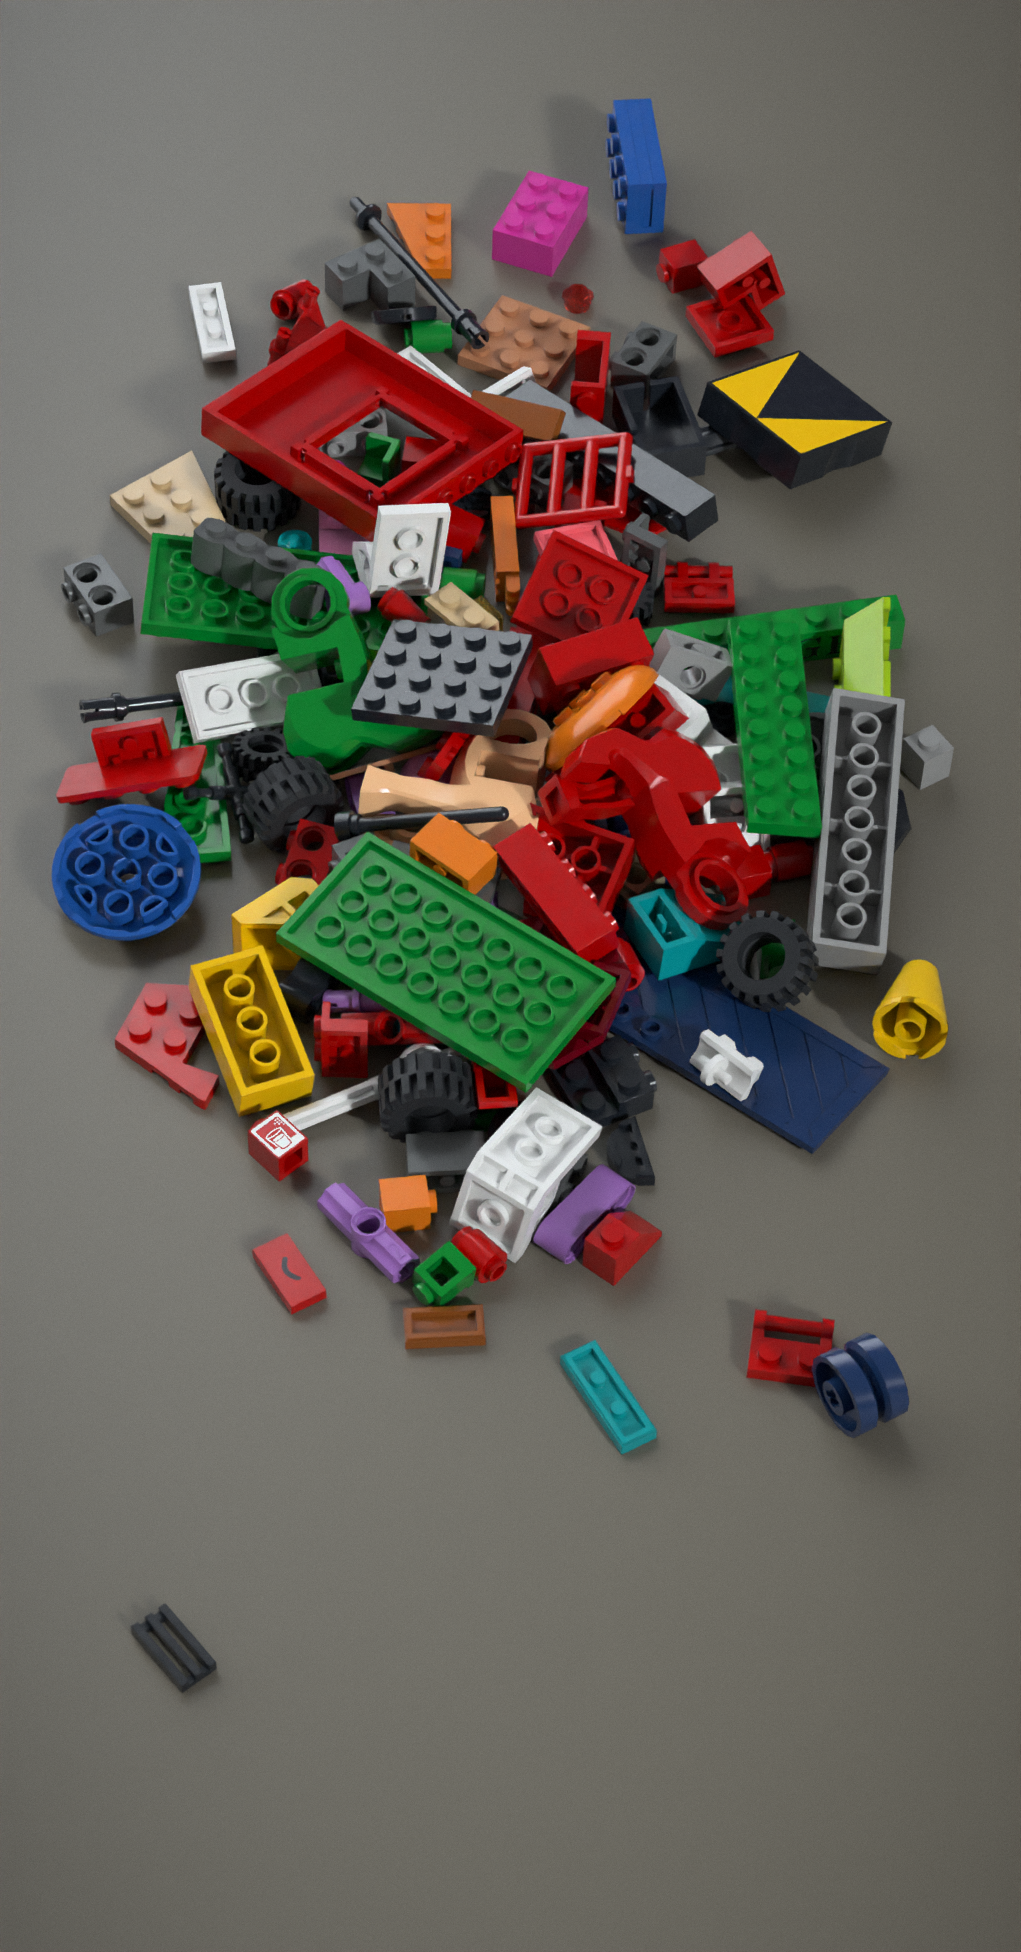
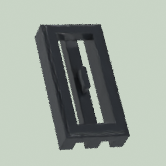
(154, 1623)

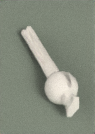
(353, 1096)

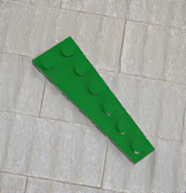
(201, 818)

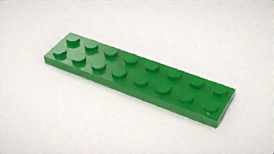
(773, 729)

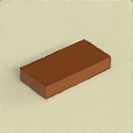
(444, 1326)

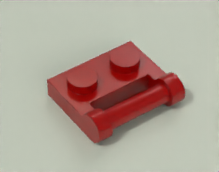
(786, 1359)

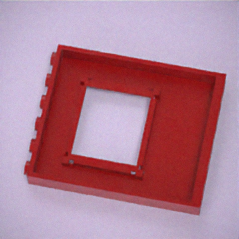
(329, 388)

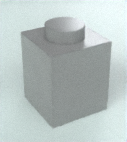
(926, 757)

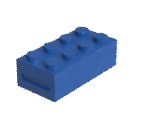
(636, 166)

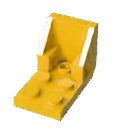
(263, 917)

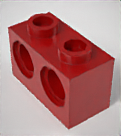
(307, 862)

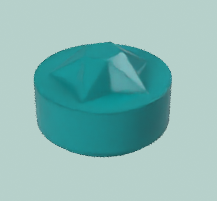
(295, 539)

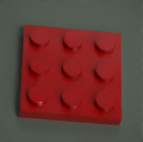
(576, 591)

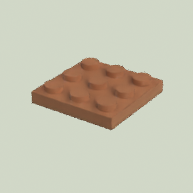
(526, 338)

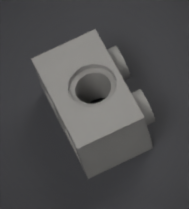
(709, 662)

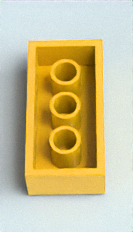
(251, 1031)

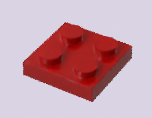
(729, 329)

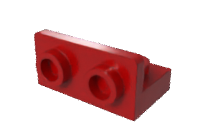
(341, 1045)

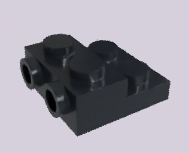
(606, 1082)

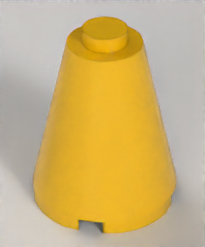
(912, 1013)

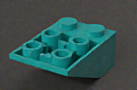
(668, 936)

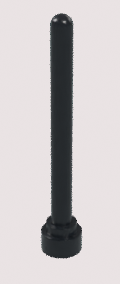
(350, 825)

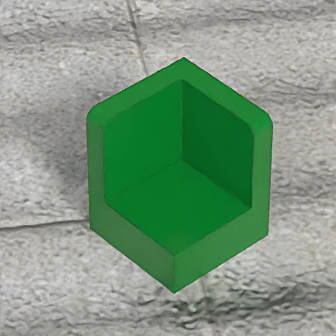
(381, 459)

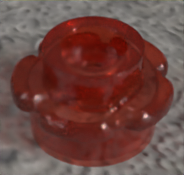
(577, 298)

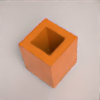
(407, 1203)

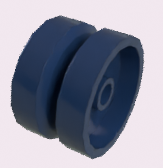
(860, 1385)

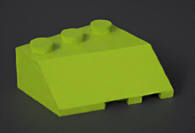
(865, 651)

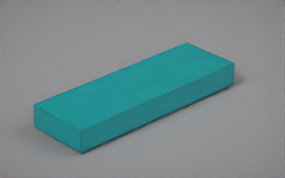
(608, 1397)

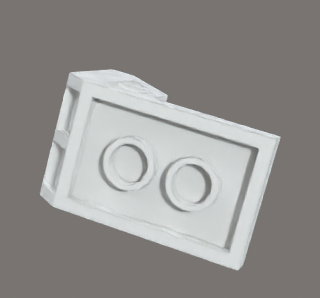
(405, 549)
(520, 1171)

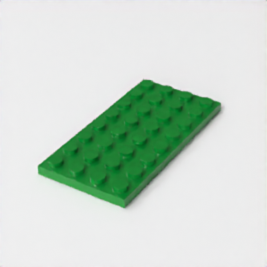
(206, 608)
(446, 961)

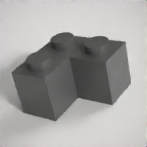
(370, 274)

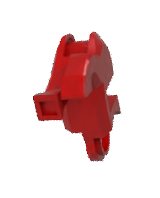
(656, 793)

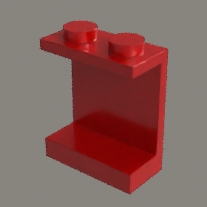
(591, 373)

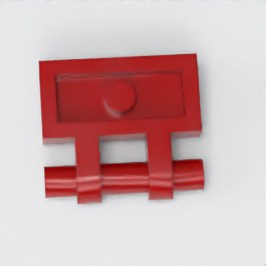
(699, 588)

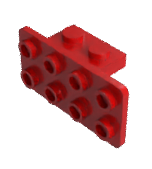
(131, 760)

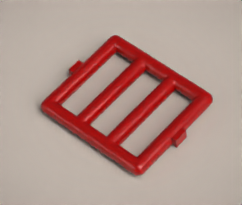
(587, 511)

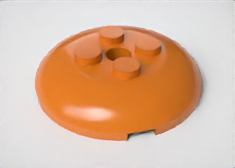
(596, 710)

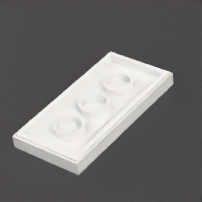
(240, 696)

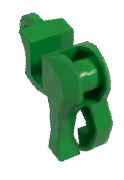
(320, 719)

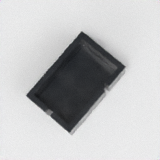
(666, 427)

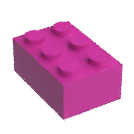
(540, 223)

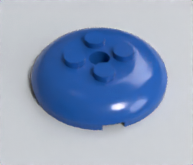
(120, 843)

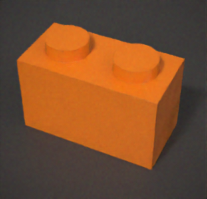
(454, 853)

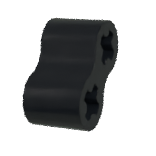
(305, 990)

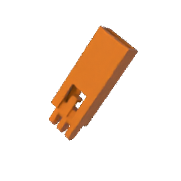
(504, 552)

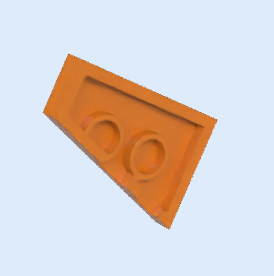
(426, 234)

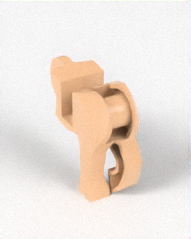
(482, 777)

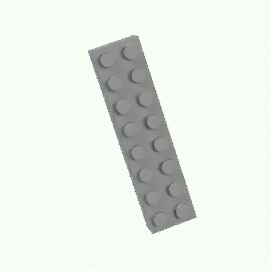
(858, 830)

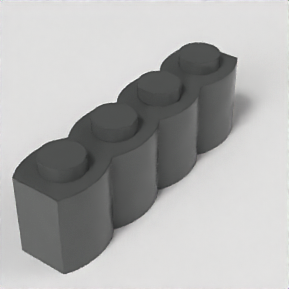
(252, 565)

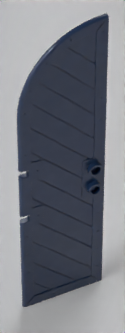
(807, 1073)

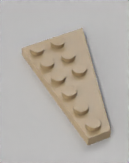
(168, 500)

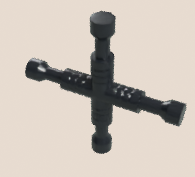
(232, 791)

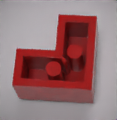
(742, 270)

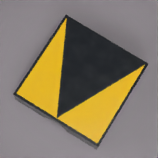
(794, 419)

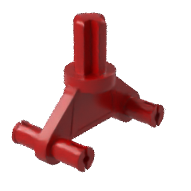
(307, 325)

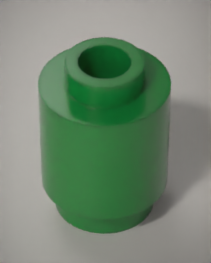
(428, 336)
(465, 579)

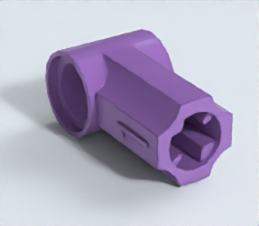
(357, 592)

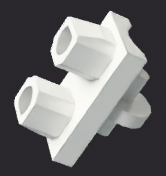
(724, 1065)

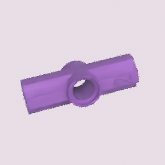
(381, 1245)

